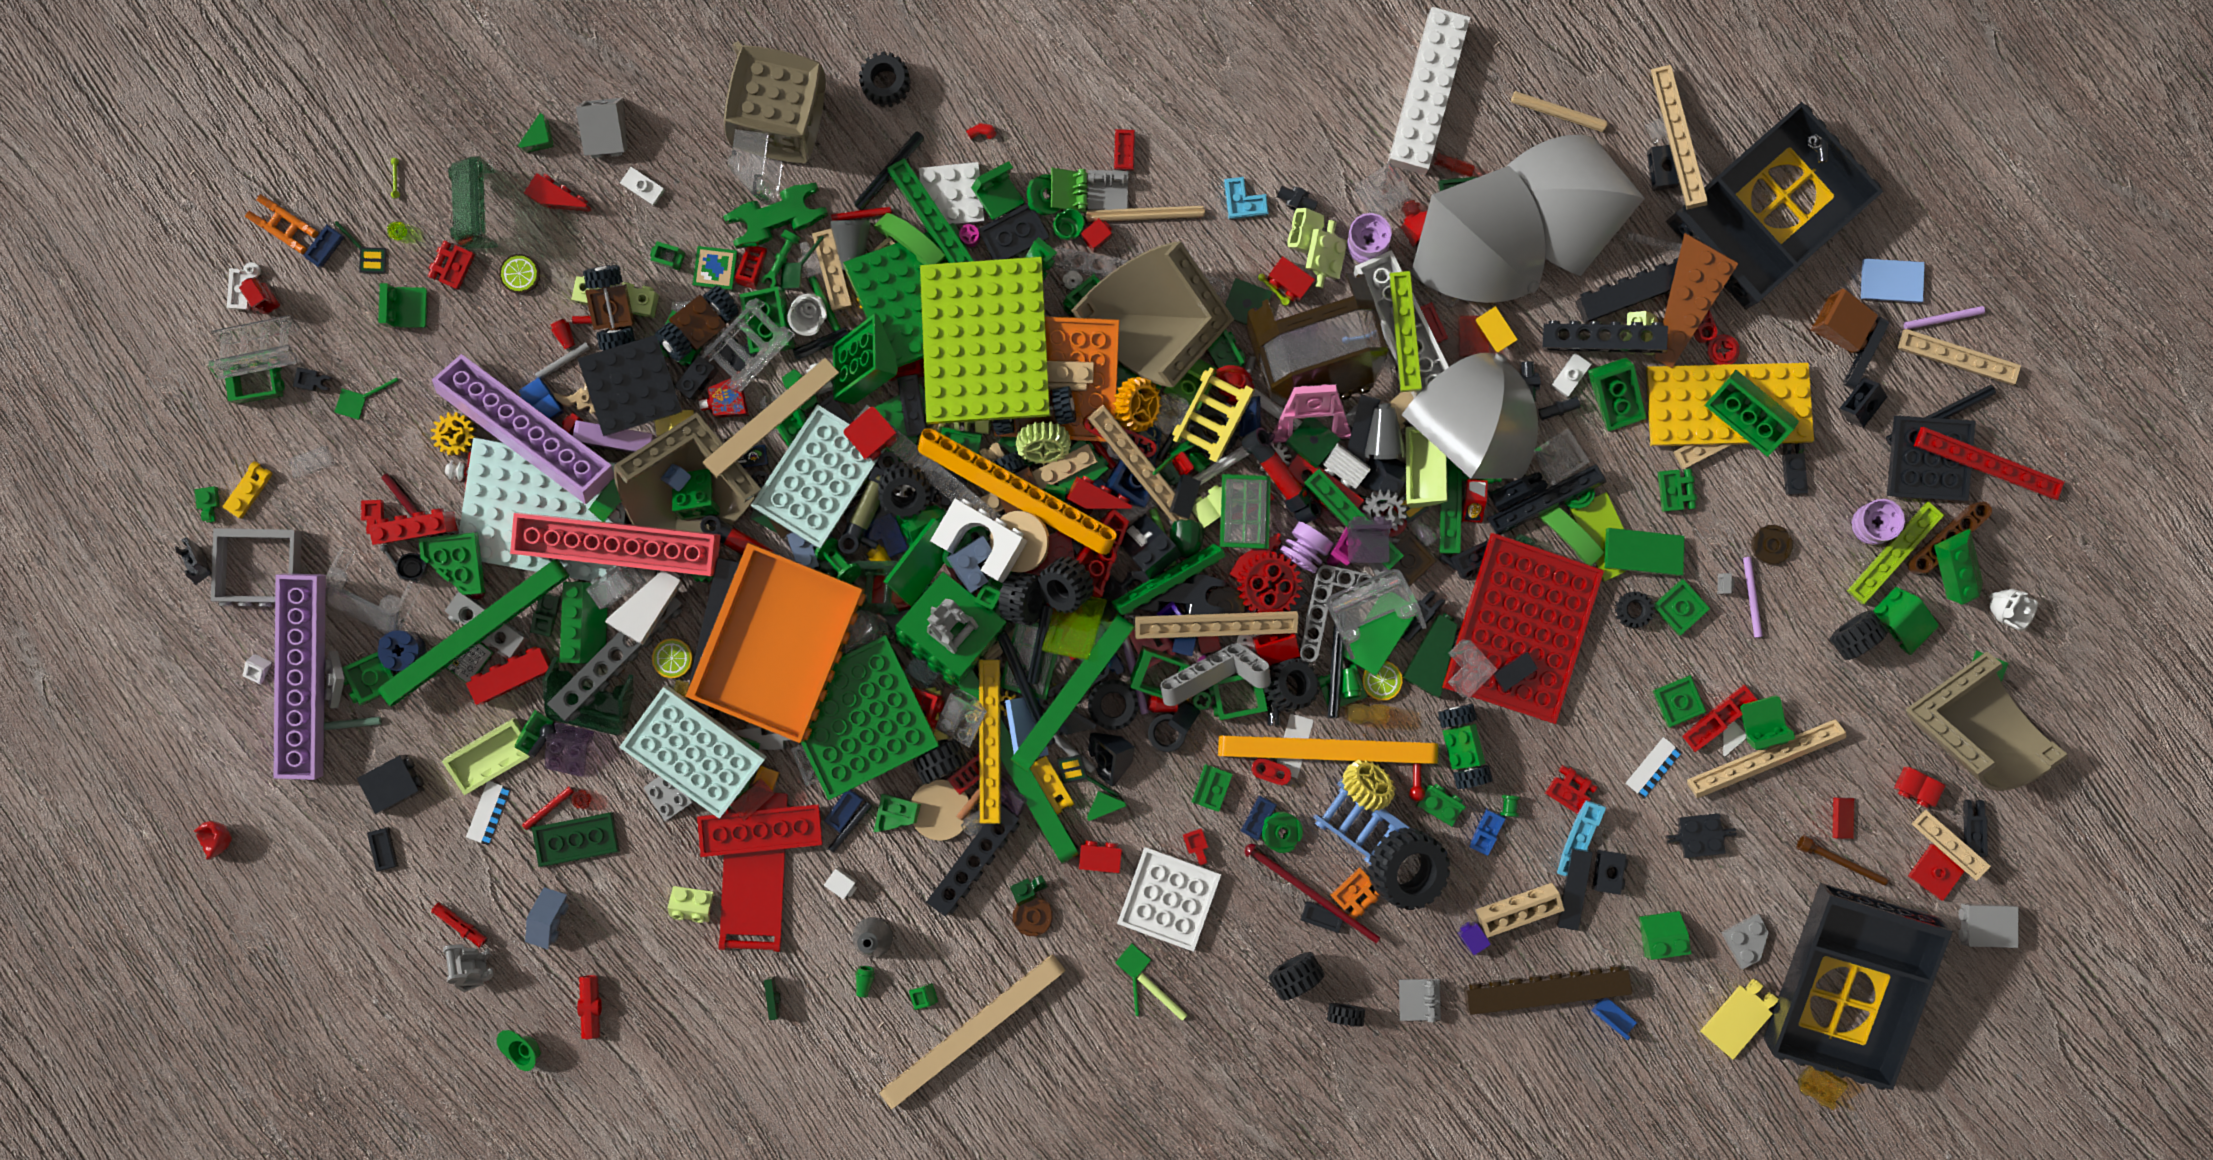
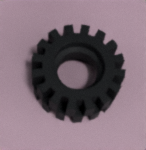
(1647, 609)
(1346, 1014)

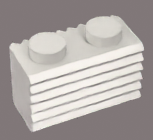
(1346, 466)

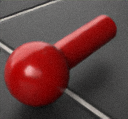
(1417, 793)

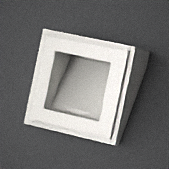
(256, 668)

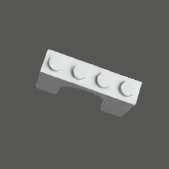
(962, 518)

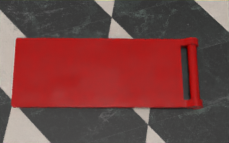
(753, 893)

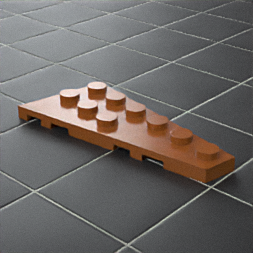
(1695, 286)

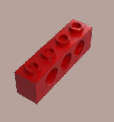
(1300, 465)

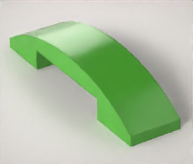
(910, 238)
(1573, 535)

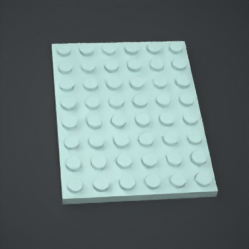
(508, 484)

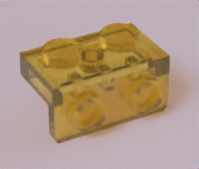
(1821, 1086)

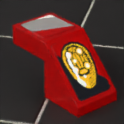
(1475, 501)

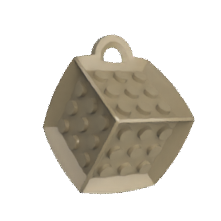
(776, 96)

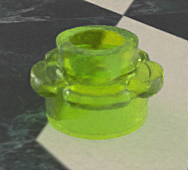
(391, 230)

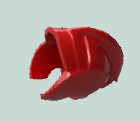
(1236, 377)

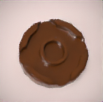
(1033, 917)

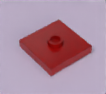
(1936, 872)

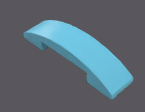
(1581, 832)

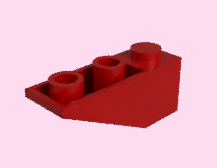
(551, 196)
(1092, 497)
(1274, 542)

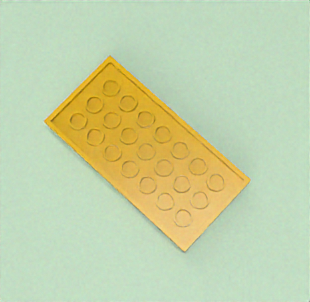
(1680, 392)

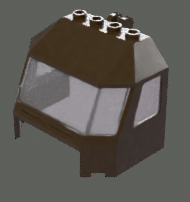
(1320, 346)

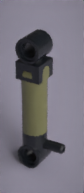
(866, 510)

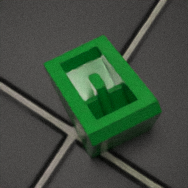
(538, 136)
(1103, 805)

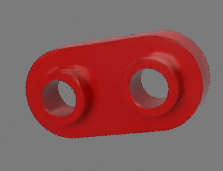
(1271, 771)

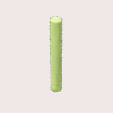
(1162, 996)

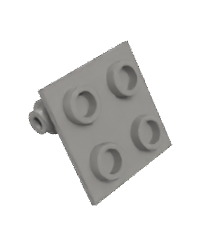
(1107, 189)
(667, 798)
(1419, 999)

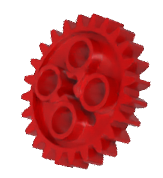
(1259, 569)

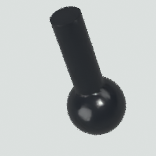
(1447, 560)
(545, 729)

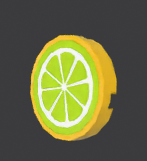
(672, 658)
(1385, 685)

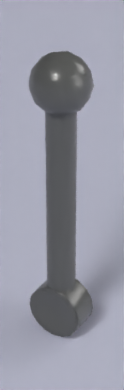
(384, 548)

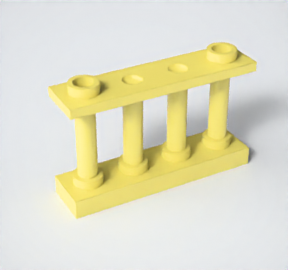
(1233, 413)

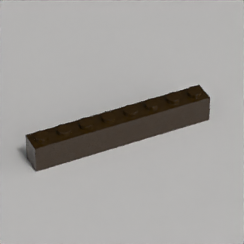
(1547, 990)

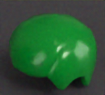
(1069, 224)

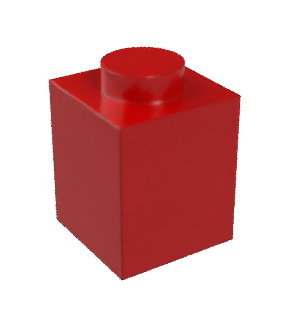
(1097, 234)

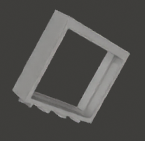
(219, 562)

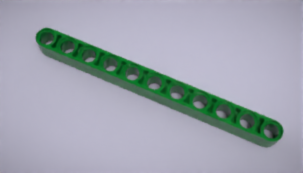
(473, 632)
(1029, 788)

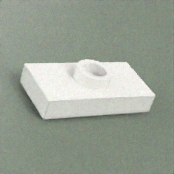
(642, 186)
(1571, 375)

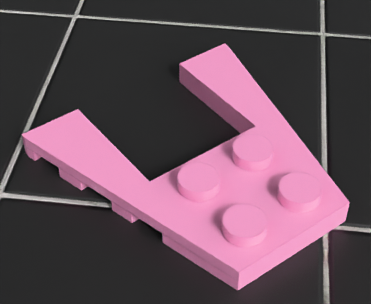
(1313, 402)

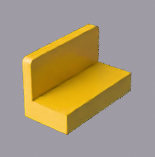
(1496, 329)

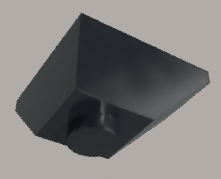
(1112, 755)

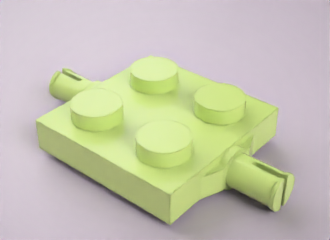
(1326, 254)

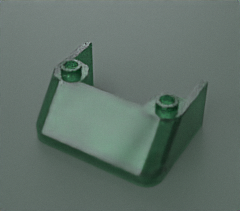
(469, 203)
(605, 714)

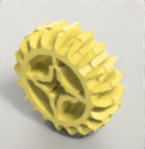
(1368, 785)

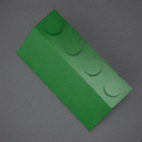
(1751, 413)
(581, 624)

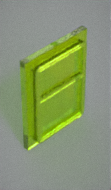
(1075, 632)

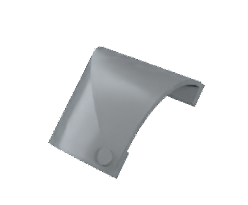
(1578, 196)
(1482, 240)
(1479, 417)

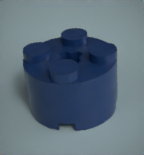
(393, 642)

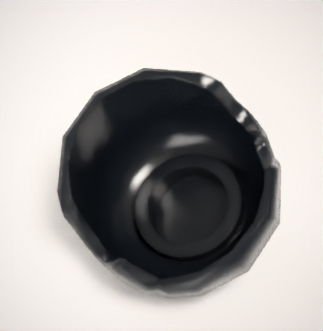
(411, 567)

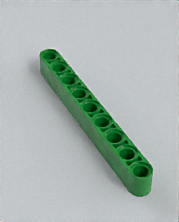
(1072, 693)

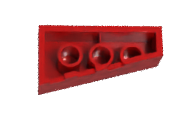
(1100, 564)

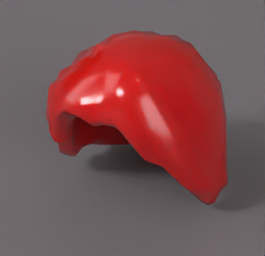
(213, 838)

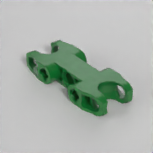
(788, 211)

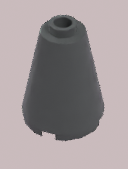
(850, 238)
(1385, 434)
(877, 932)

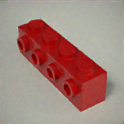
(415, 527)
(509, 676)

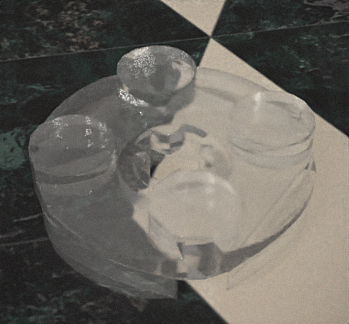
(1168, 402)

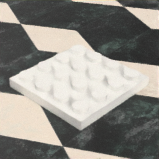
(1169, 899)

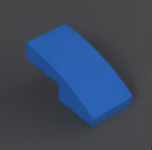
(1486, 832)

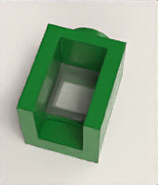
(667, 256)

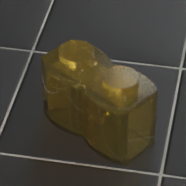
(1372, 713)

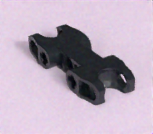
(1190, 593)

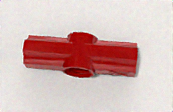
(589, 1006)

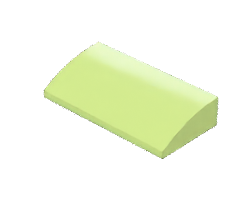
(1424, 471)
(486, 757)

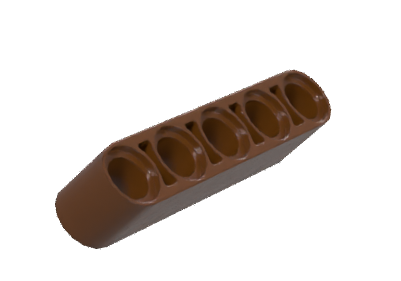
(1955, 527)

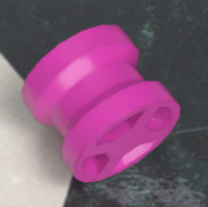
(969, 231)

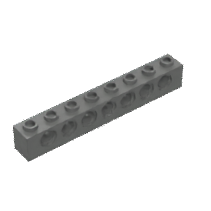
(560, 701)

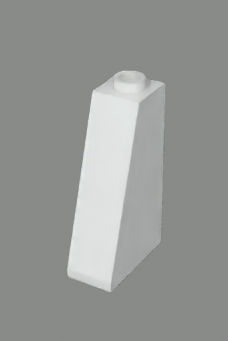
(644, 609)

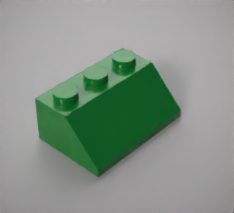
(775, 308)
(1959, 568)

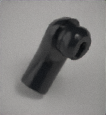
(1820, 146)

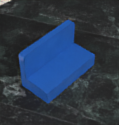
(1614, 1017)

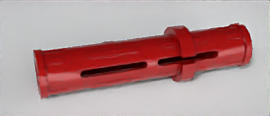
(465, 929)

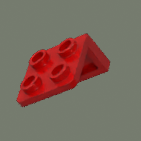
(870, 434)

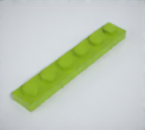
(1405, 331)
(1895, 553)

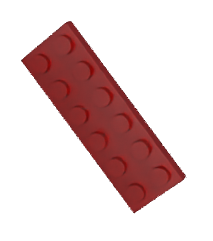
(761, 831)

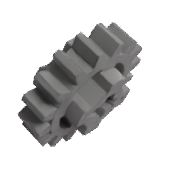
(1379, 506)

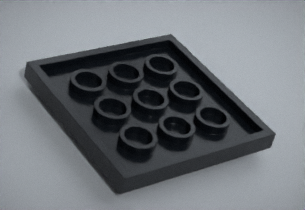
(629, 385)
(1922, 473)

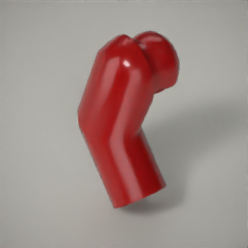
(982, 128)

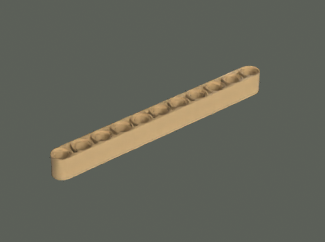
(972, 1031)

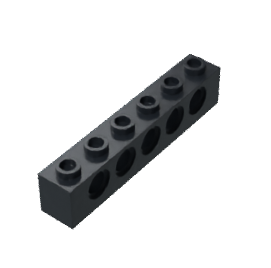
(1657, 344)
(938, 899)

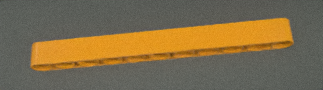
(1016, 491)
(1328, 749)

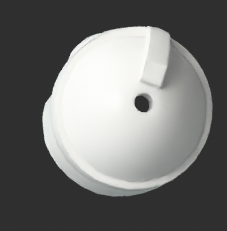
(799, 318)
(2013, 608)

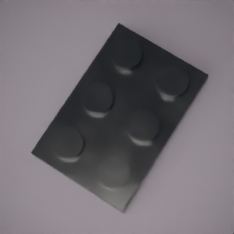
(1013, 233)

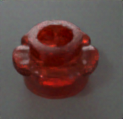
(1410, 207)
(576, 799)

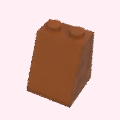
(1845, 321)

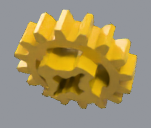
(451, 426)

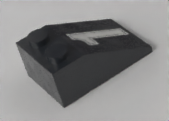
(1149, 547)

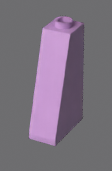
(627, 440)

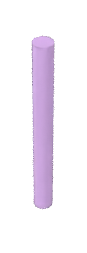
(1944, 317)
(1752, 597)
(1131, 662)

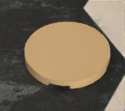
(1036, 535)
(939, 810)

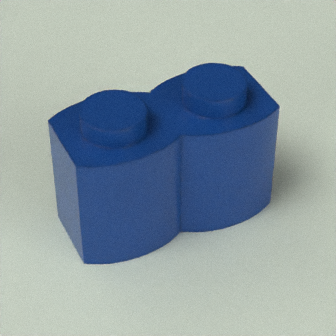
(541, 398)

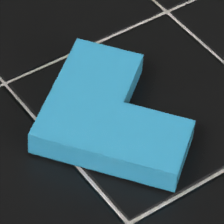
(1241, 205)

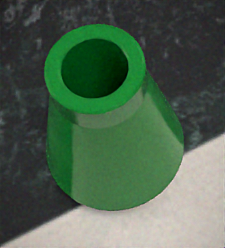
(1351, 684)
(864, 979)

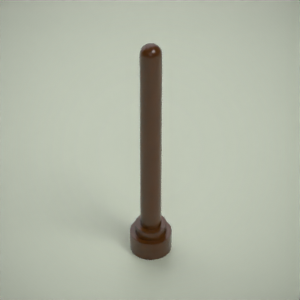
(1806, 845)

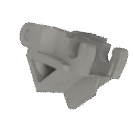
(942, 621)
(470, 966)

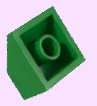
(1664, 935)

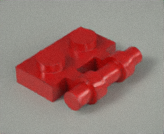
(455, 268)
(1566, 794)

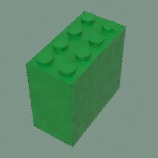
(912, 631)

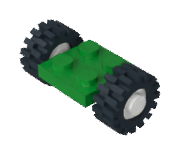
(1464, 747)

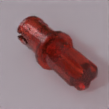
(1454, 164)

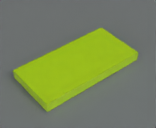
(1595, 521)

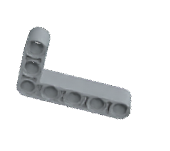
(1314, 602)
(1213, 669)

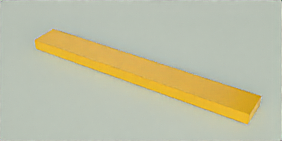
(990, 742)

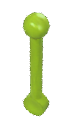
(395, 194)
(1285, 301)

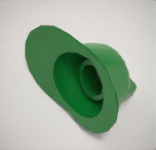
(520, 1050)

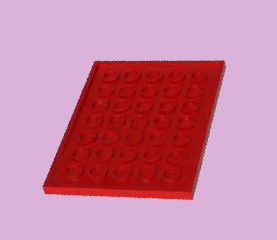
(1534, 606)

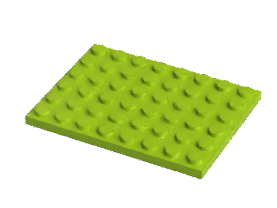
(984, 340)

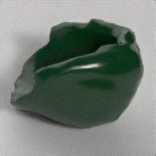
(1187, 536)

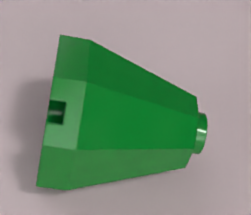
(913, 527)

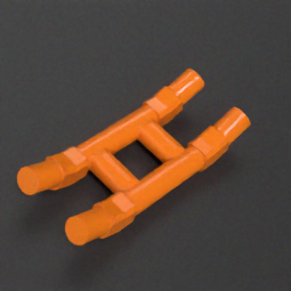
(271, 225)

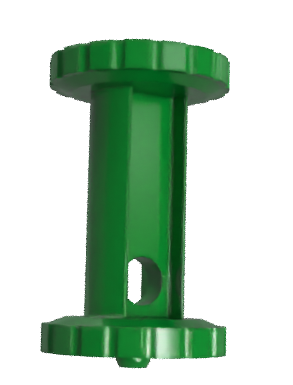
(829, 552)

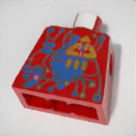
(725, 401)

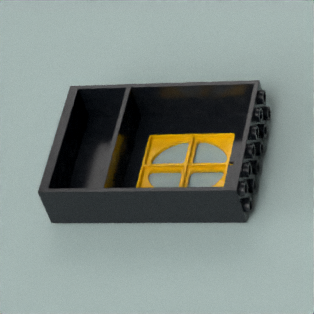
(1770, 253)
(1867, 935)

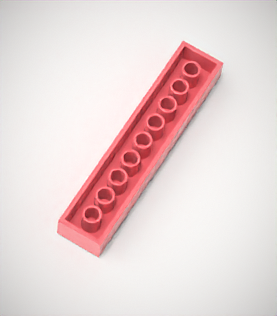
(615, 544)

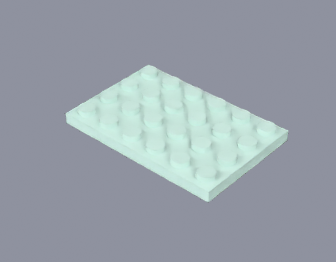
(815, 479)
(692, 751)

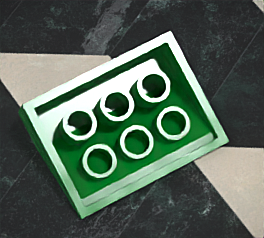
(863, 361)

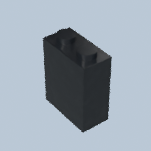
(391, 783)

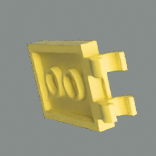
(1739, 1018)

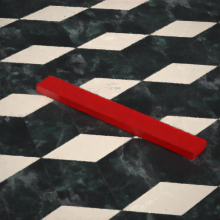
(1989, 463)

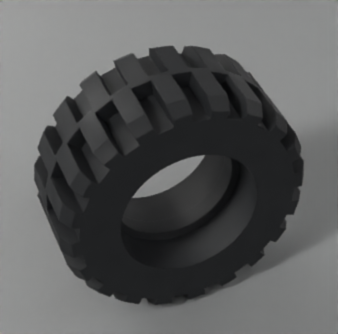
(1428, 880)

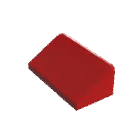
(1843, 818)

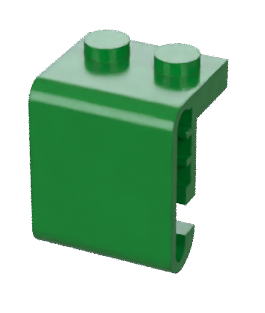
(1906, 619)

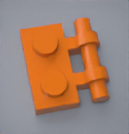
(1352, 889)

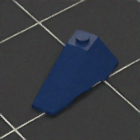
(1122, 479)

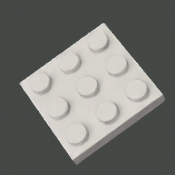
(952, 191)

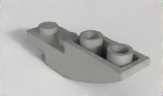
(767, 742)

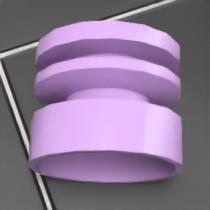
(1368, 228)
(1886, 514)
(1306, 547)

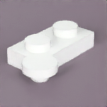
(235, 298)

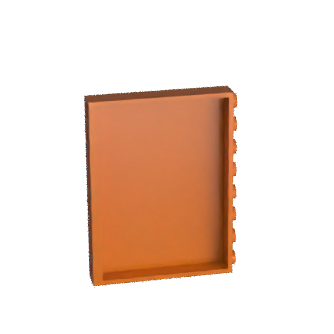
(776, 643)

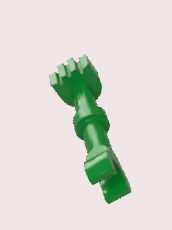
(781, 257)

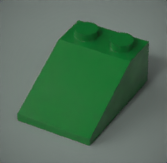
(1617, 393)

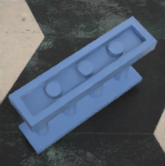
(1395, 824)

